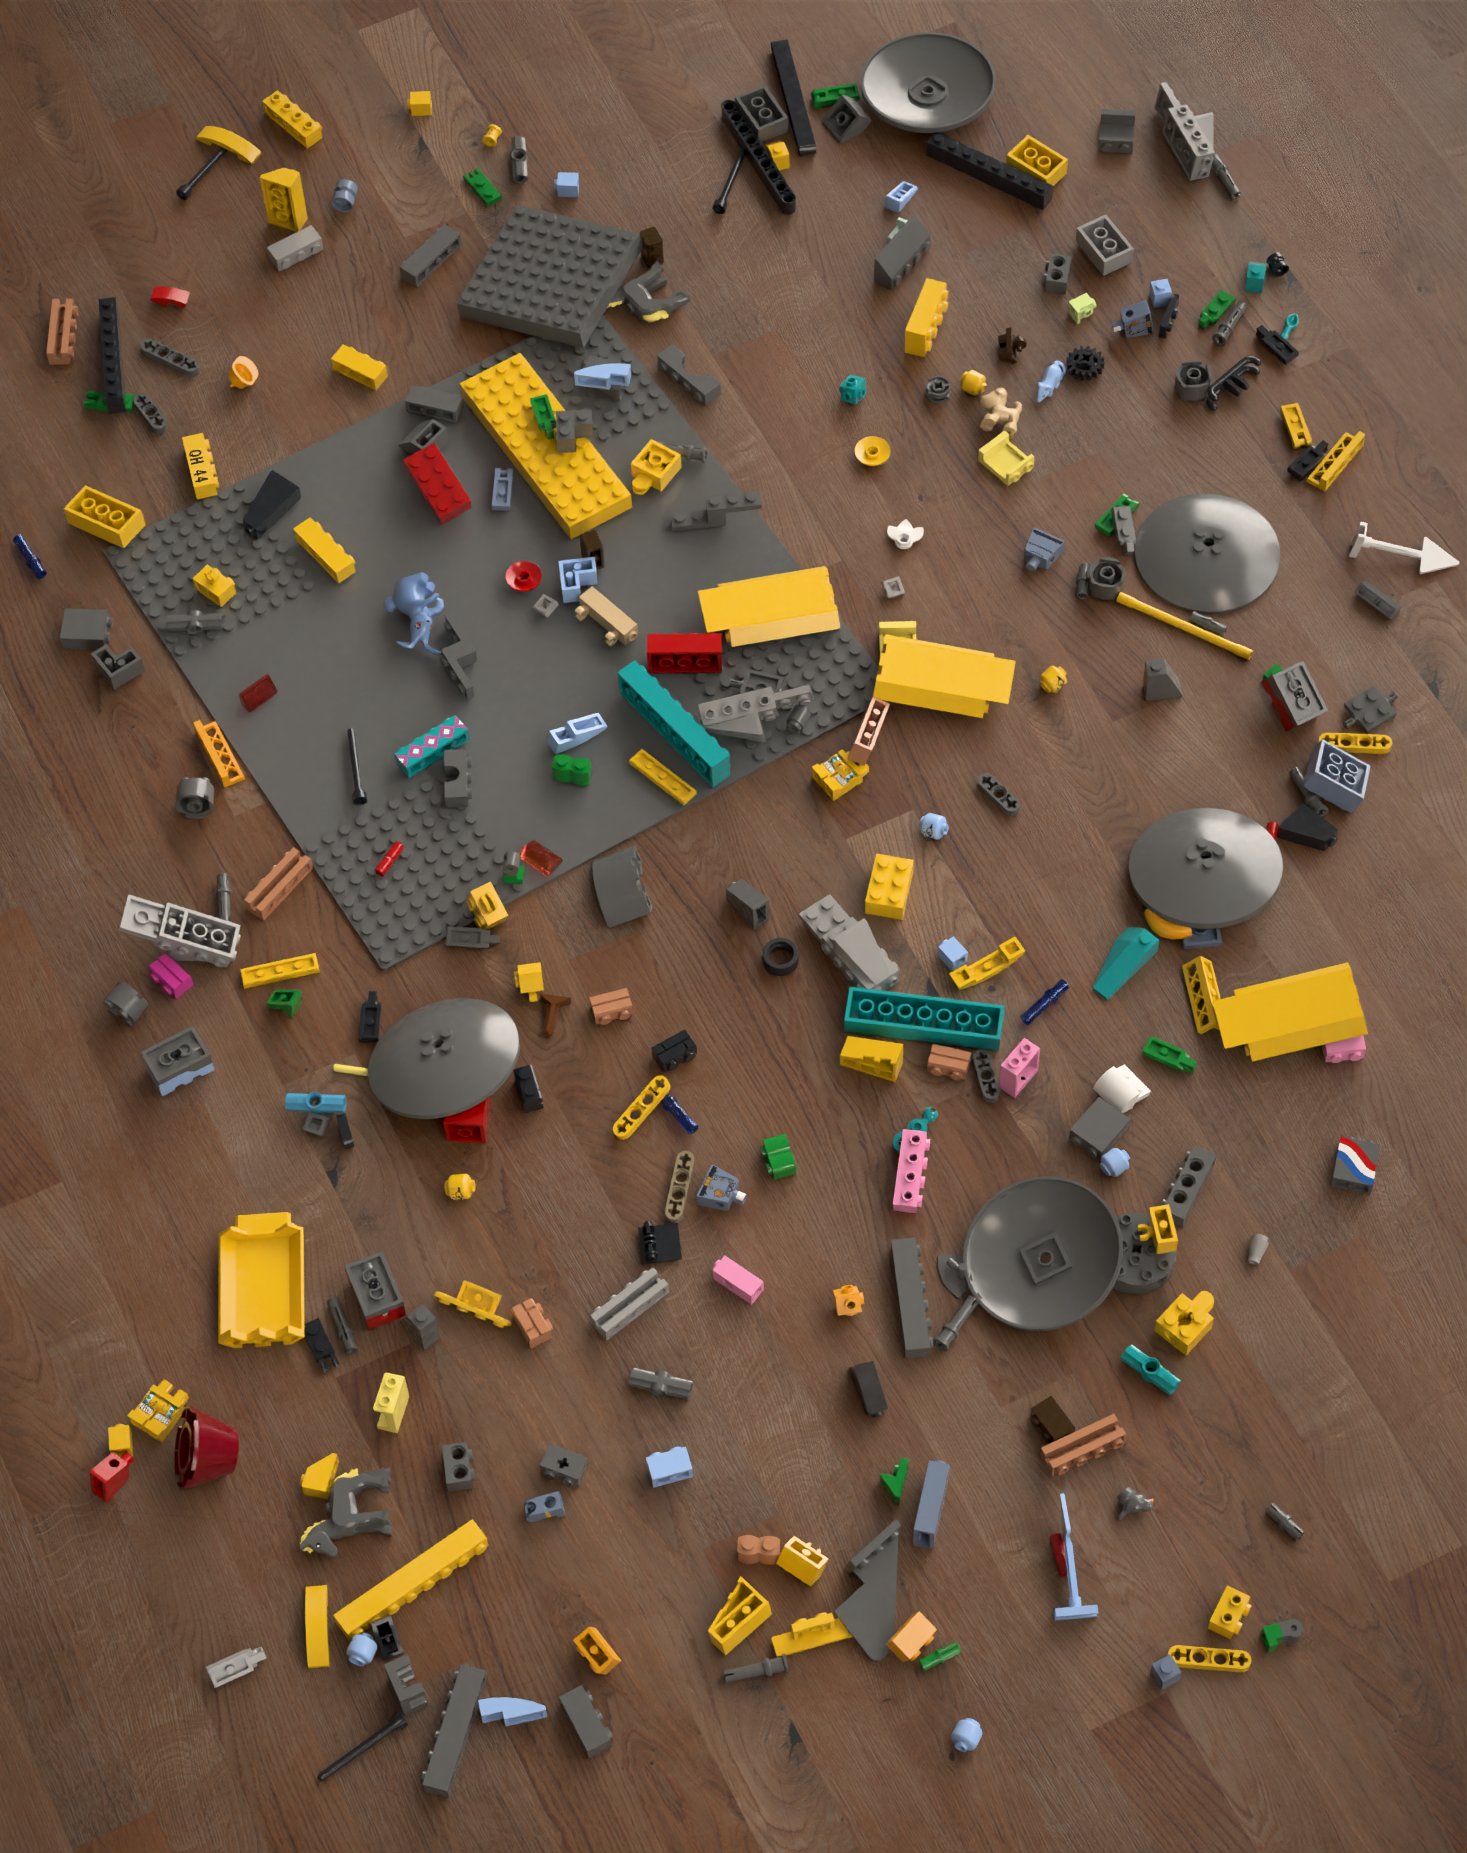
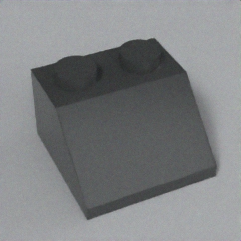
(846, 119)

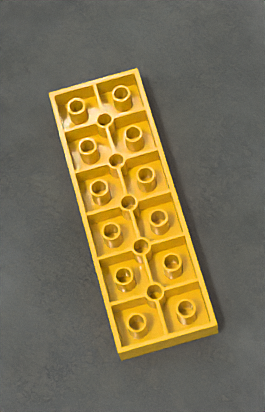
(572, 485)

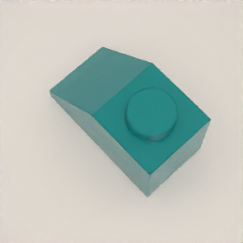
(1255, 277)

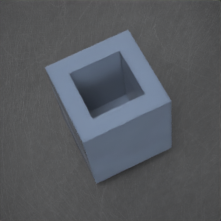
(1165, 1672)

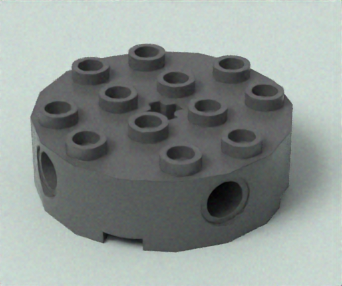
(1141, 1267)

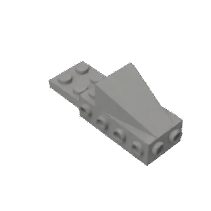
(1186, 134)
(742, 713)
(181, 931)
(850, 945)

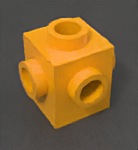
(848, 1300)

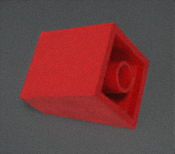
(469, 1125)

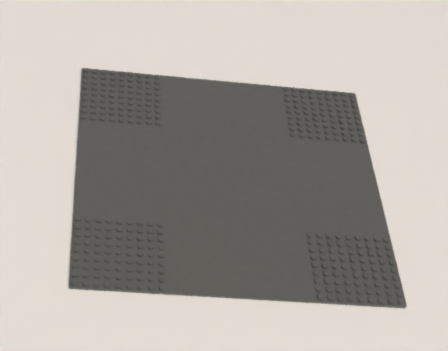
(342, 670)

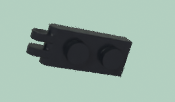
(1170, 314)

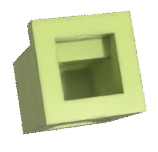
(1081, 307)

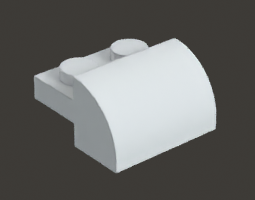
(1121, 1088)

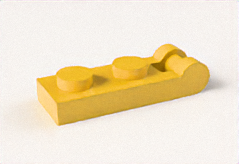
(1296, 425)

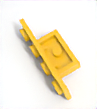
(477, 1300)
(810, 1634)

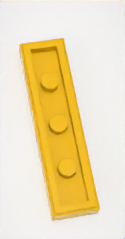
(662, 777)
(279, 970)

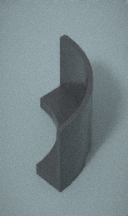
(619, 886)

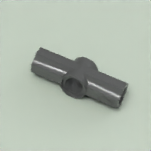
(519, 159)
(195, 622)
(661, 1383)

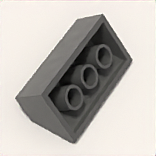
(901, 253)

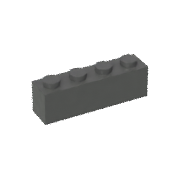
(430, 255)

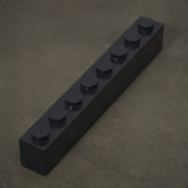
(989, 170)
(112, 355)

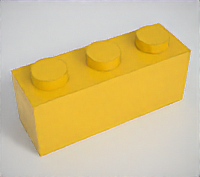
(359, 367)

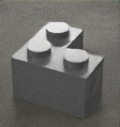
(572, 425)
(117, 669)

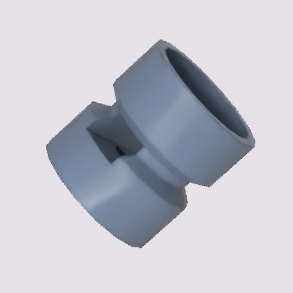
(344, 195)

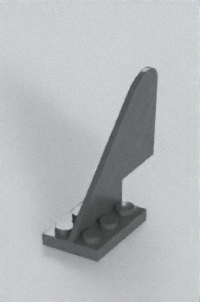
(871, 1609)

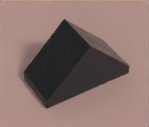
(386, 1637)

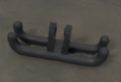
(1232, 379)

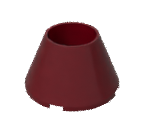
(204, 1449)

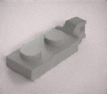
(235, 1666)

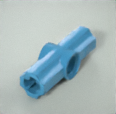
(327, 1103)

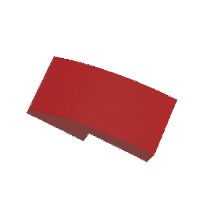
(163, 295)

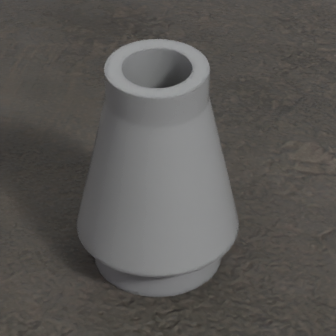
(1257, 1246)

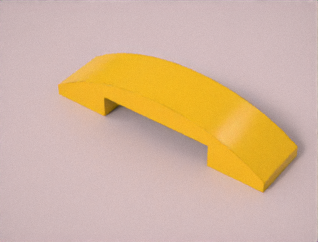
(230, 141)
(989, 965)
(317, 1626)

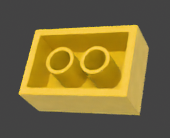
(1038, 160)
(889, 886)

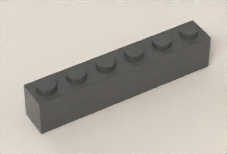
(910, 1298)
(454, 1730)

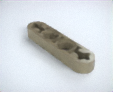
(682, 1187)

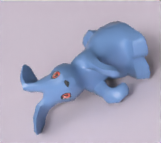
(410, 599)

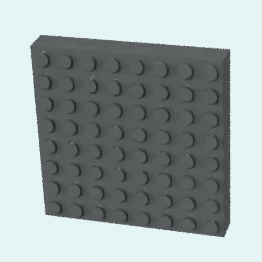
(550, 275)

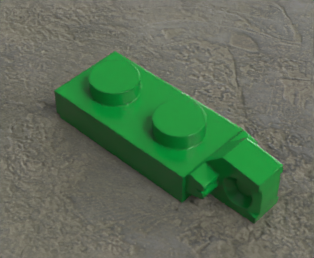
(1216, 308)
(544, 415)
(1168, 1055)

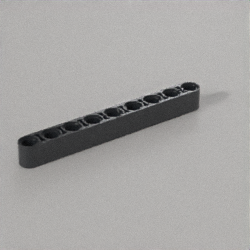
(793, 97)
(758, 157)

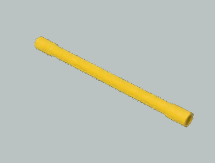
(1132, 602)

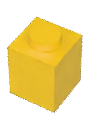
(420, 103)
(120, 1440)

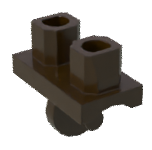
(1013, 343)

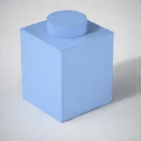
(567, 184)
(1160, 293)
(952, 953)

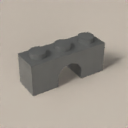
(457, 791)

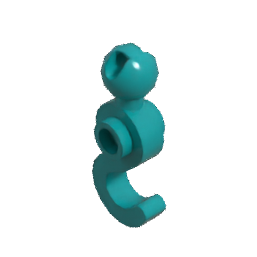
(917, 1125)

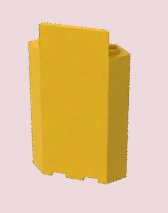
(771, 606)
(941, 676)
(1292, 1013)
(261, 1281)

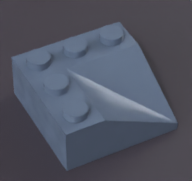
(1337, 776)

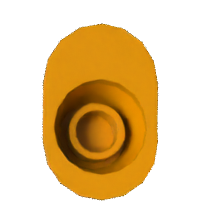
(242, 372)

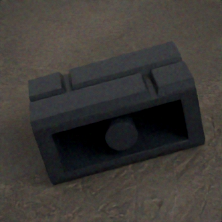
(674, 1051)
(528, 1088)

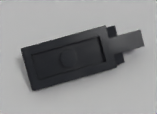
(1276, 344)
(1308, 460)
(370, 1019)

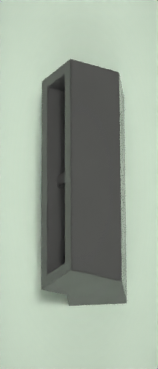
(1378, 599)

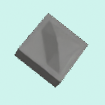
(893, 587)
(545, 605)

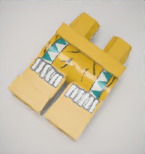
(838, 774)
(159, 1410)

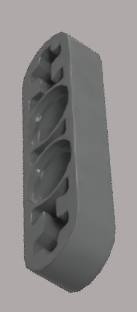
(170, 357)

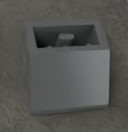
(424, 435)

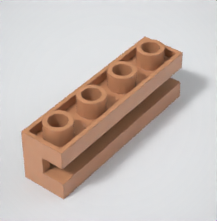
(61, 332)
(278, 884)
(1083, 1445)

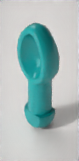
(1290, 323)

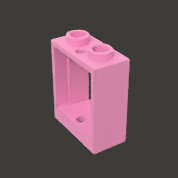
(1019, 1064)

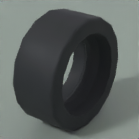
(776, 969)

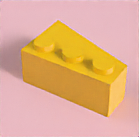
(873, 1057)
(739, 1617)

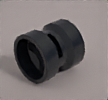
(1277, 264)

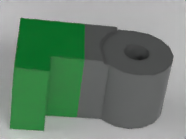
(511, 869)
(1281, 1632)

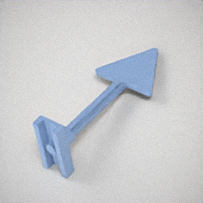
(1075, 1609)

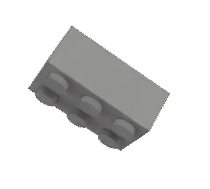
(1104, 245)

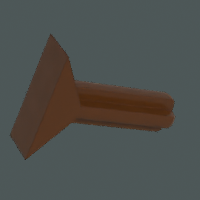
(554, 1003)

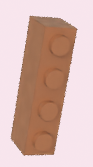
(868, 731)

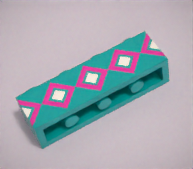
(431, 746)

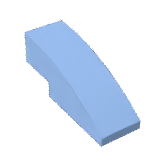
(603, 376)
(575, 732)
(511, 1710)

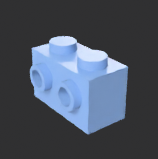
(669, 1466)

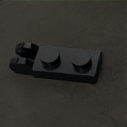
(319, 1344)

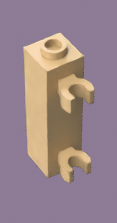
(609, 616)

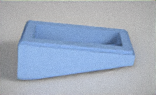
(898, 197)

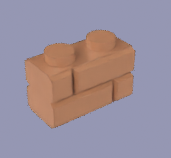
(611, 1006)
(949, 1062)
(531, 1322)

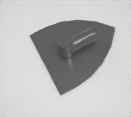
(952, 1274)

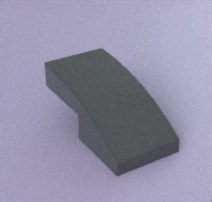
(316, 1123)

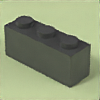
(434, 403)
(586, 1721)

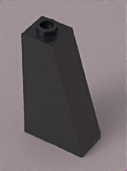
(270, 504)

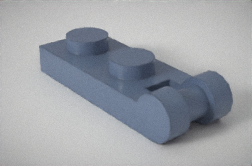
(502, 489)

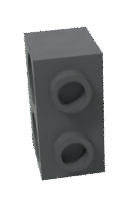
(1058, 273)
(454, 1467)

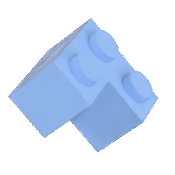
(576, 574)

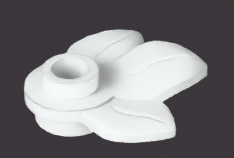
(905, 533)

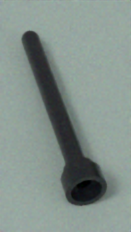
(184, 191)
(720, 204)
(359, 796)
(396, 1723)

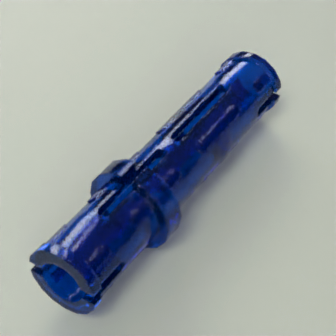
(33, 561)
(1050, 996)
(670, 1104)

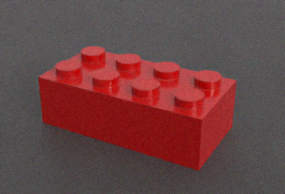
(437, 483)
(684, 653)

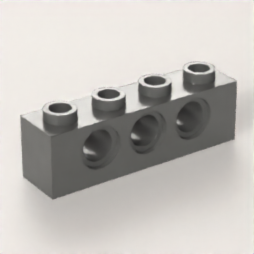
(1204, 1162)

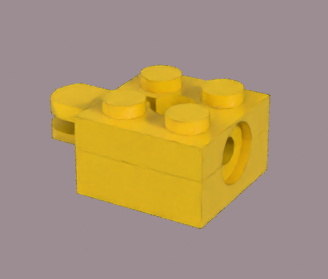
(654, 467)
(486, 906)
(1186, 1321)

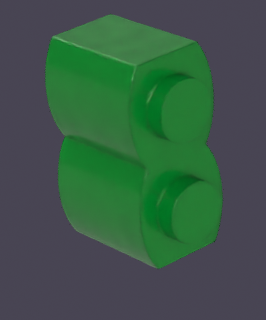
(572, 770)
(779, 1157)

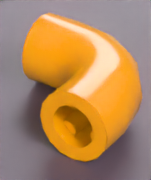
(1165, 928)

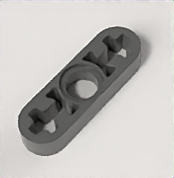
(150, 406)
(999, 802)
(988, 1068)

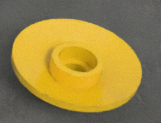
(875, 446)

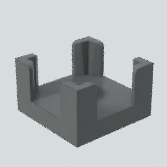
(402, 1692)

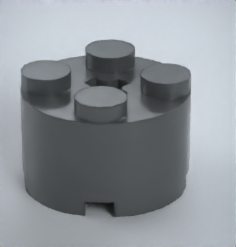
(1192, 380)
(1106, 579)
(195, 797)
(126, 1003)

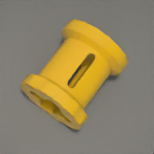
(492, 135)

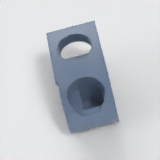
(544, 1507)

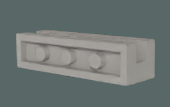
(629, 1303)

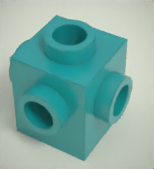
(853, 389)

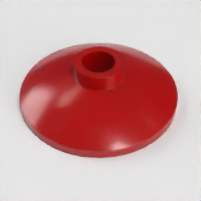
(523, 570)

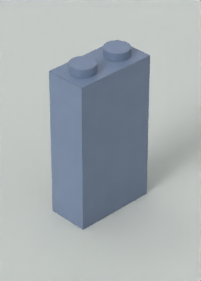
(931, 1504)

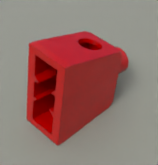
(110, 1475)

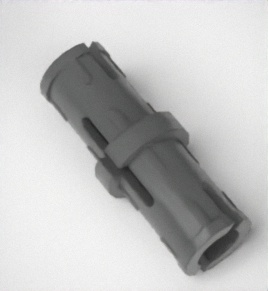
(1082, 581)
(1208, 623)
(1284, 1521)

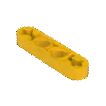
(1354, 739)
(644, 1109)
(1209, 1654)

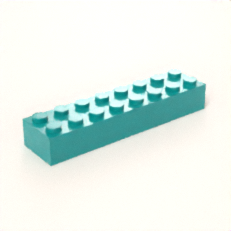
(674, 723)
(924, 1018)

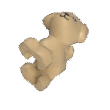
(995, 404)

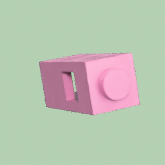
(737, 1279)

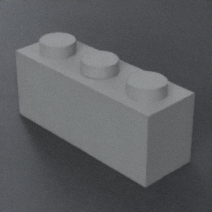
(295, 248)

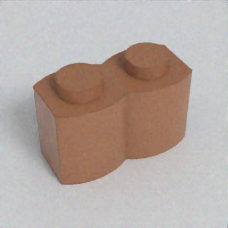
(755, 1549)

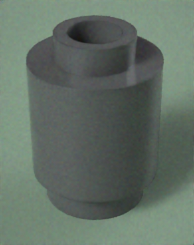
(798, 718)

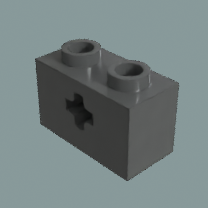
(559, 1458)

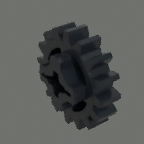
(1085, 363)

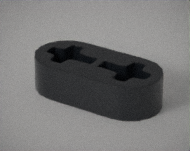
(345, 1130)

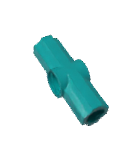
(1160, 1377)

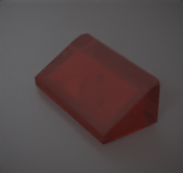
(257, 693)
(540, 857)

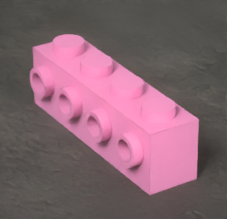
(909, 1171)

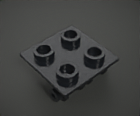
(659, 1243)

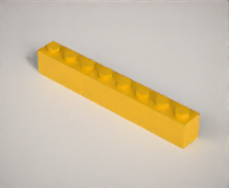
(412, 1579)

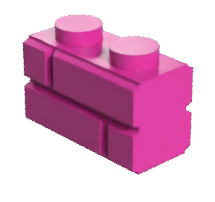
(170, 976)

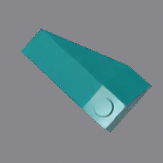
(1126, 957)

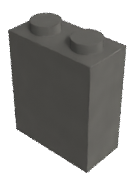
(85, 629)
(1099, 1128)

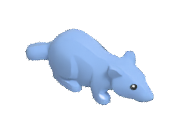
(1050, 380)

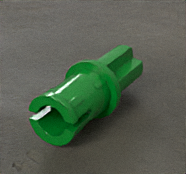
(939, 1656)

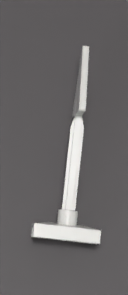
(1431, 556)

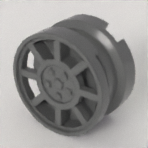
(938, 388)

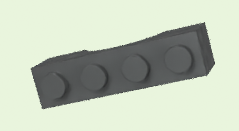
(702, 387)

